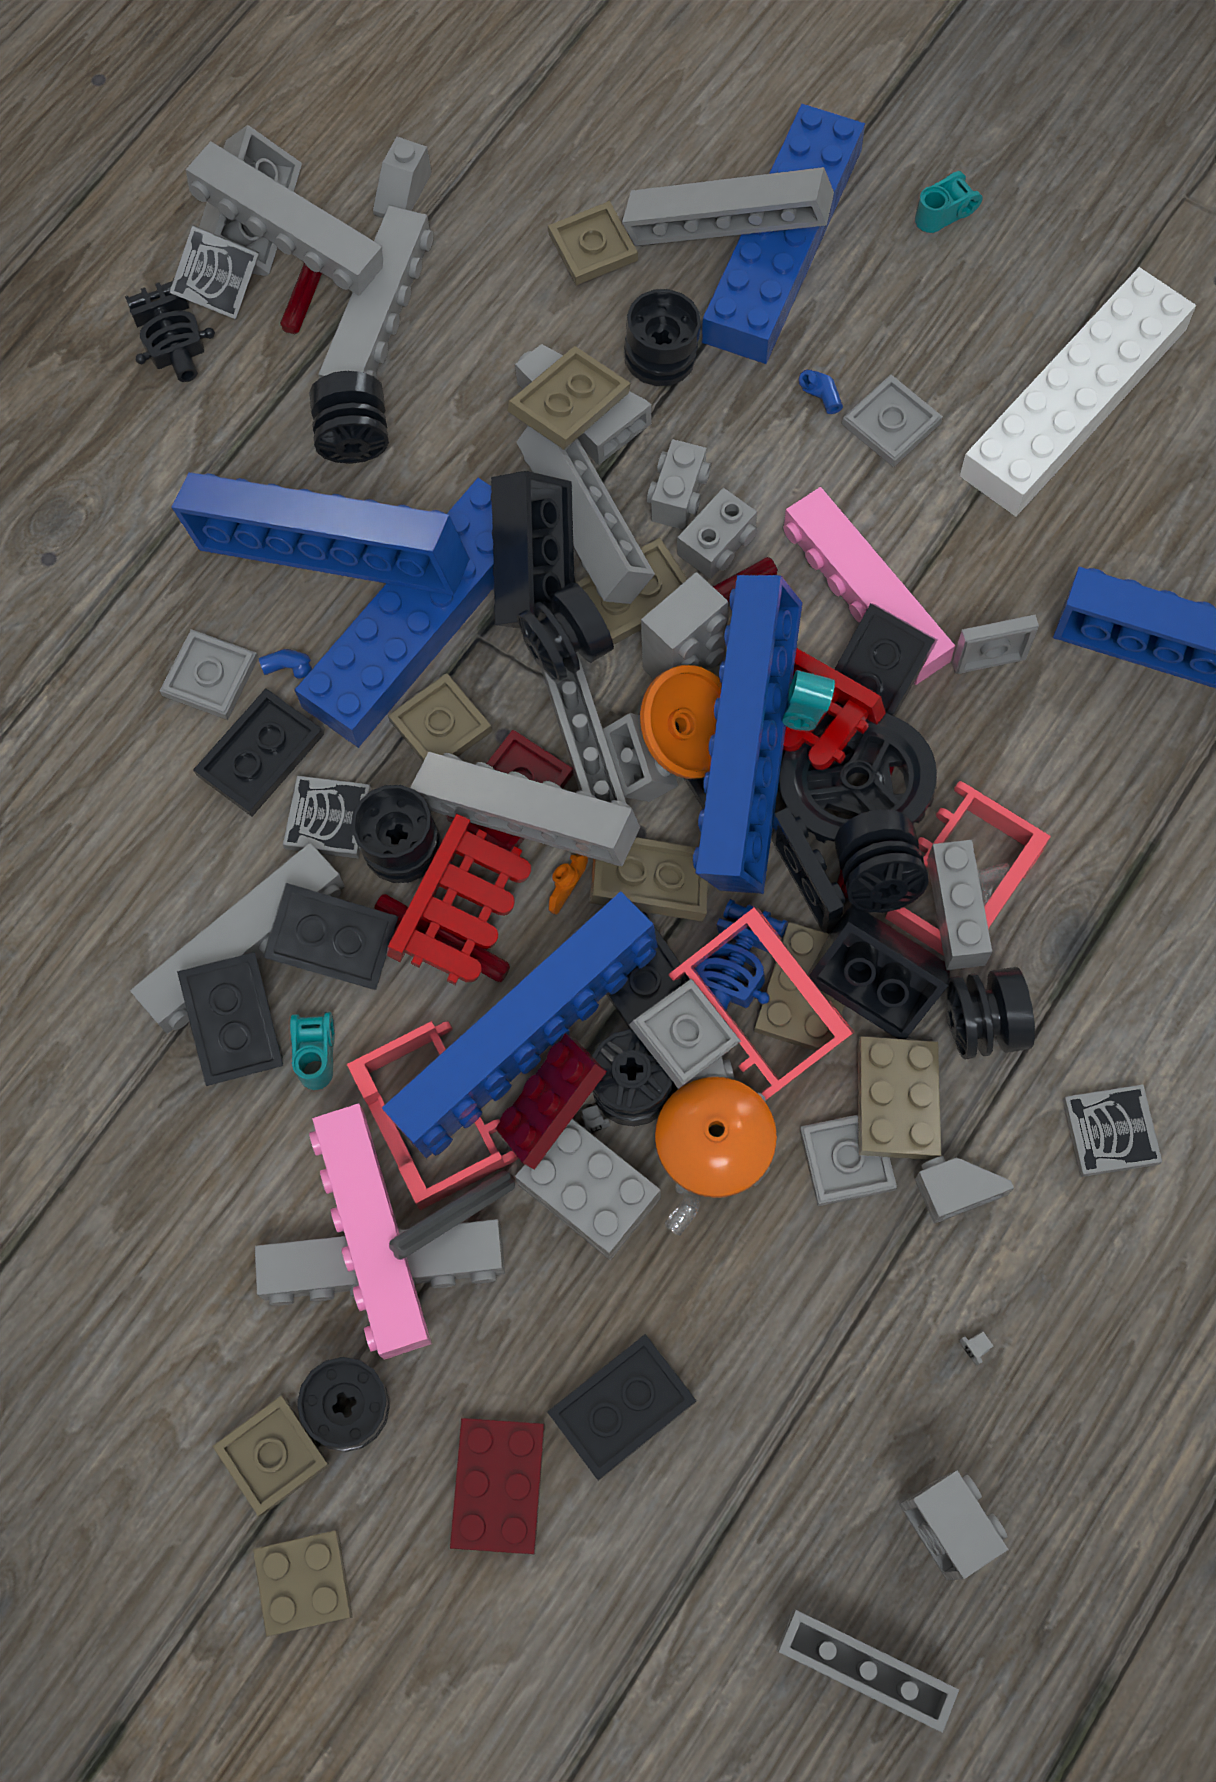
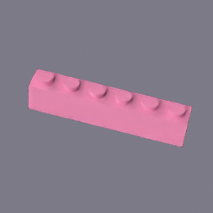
(858, 571)
(369, 1225)

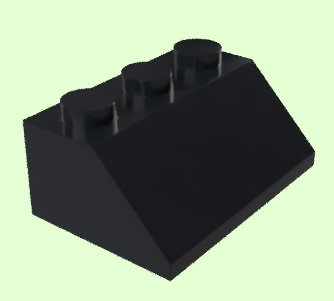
(879, 973)

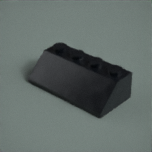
(530, 542)

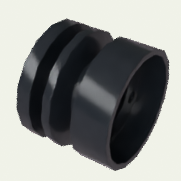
(662, 337)
(348, 417)
(559, 635)
(395, 817)
(881, 861)
(998, 1011)
(625, 1100)
(321, 1395)

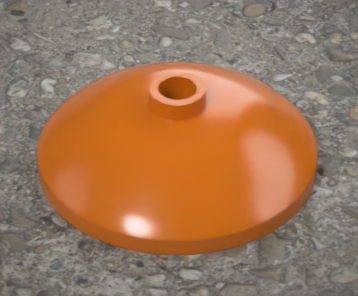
(689, 698)
(709, 1163)

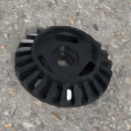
(882, 746)

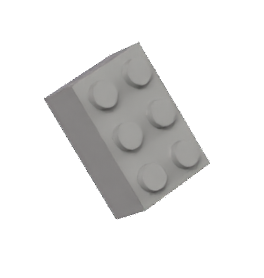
(685, 628)
(590, 1189)
(955, 1525)

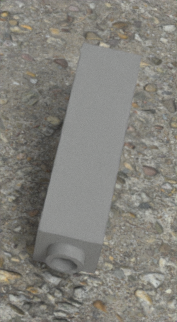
(613, 429)

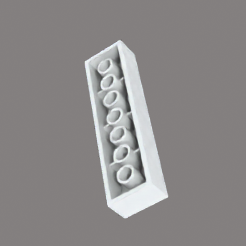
(1076, 391)

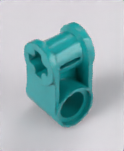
(946, 203)
(807, 700)
(313, 1041)

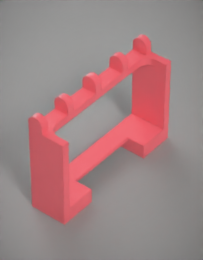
(1002, 819)
(773, 943)
(388, 1053)

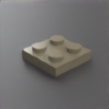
(593, 243)
(440, 720)
(271, 1456)
(302, 1583)

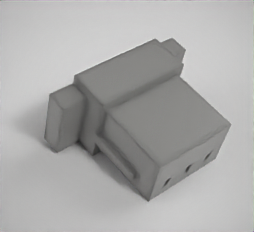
(593, 1119)
(976, 1347)

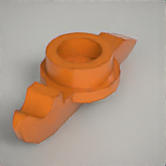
(565, 880)

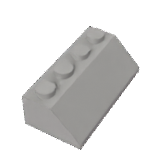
(272, 161)

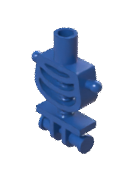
(725, 984)

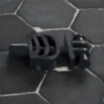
(168, 331)

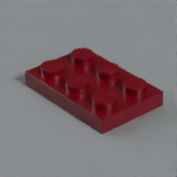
(530, 760)
(550, 1100)
(497, 1486)

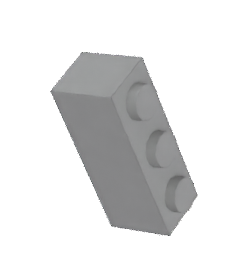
(959, 905)

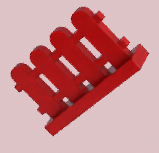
(858, 706)
(451, 919)

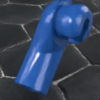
(821, 387)
(286, 659)

